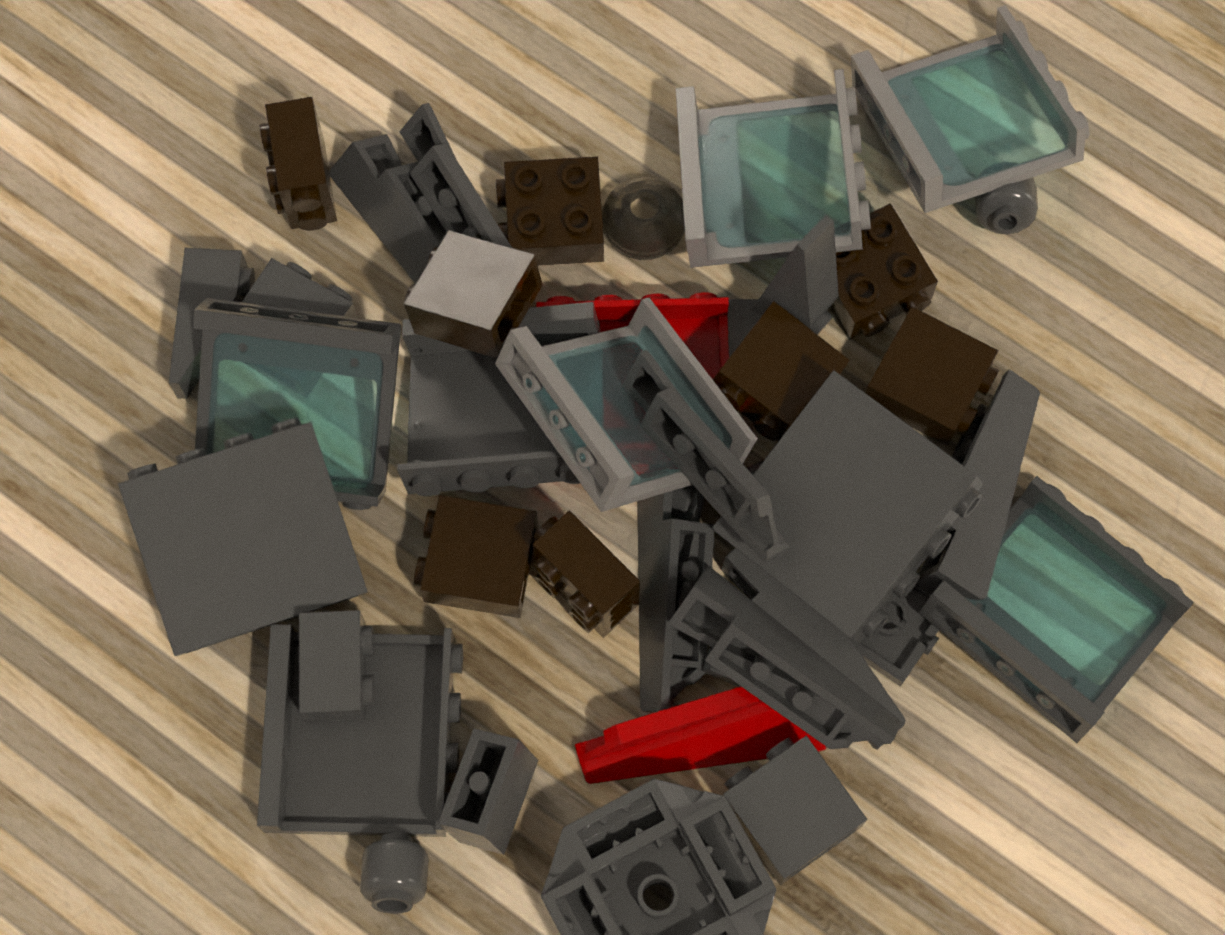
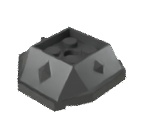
(662, 838)

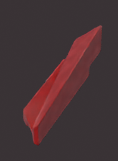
(689, 736)

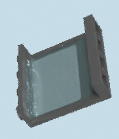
(305, 365)
(1062, 611)

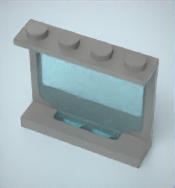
(972, 116)
(769, 174)
(596, 423)

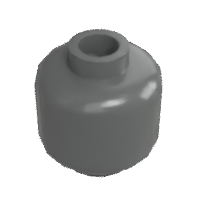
(1008, 207)
(394, 873)

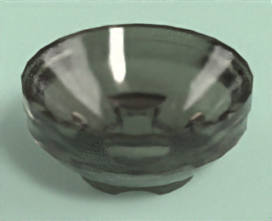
(643, 237)

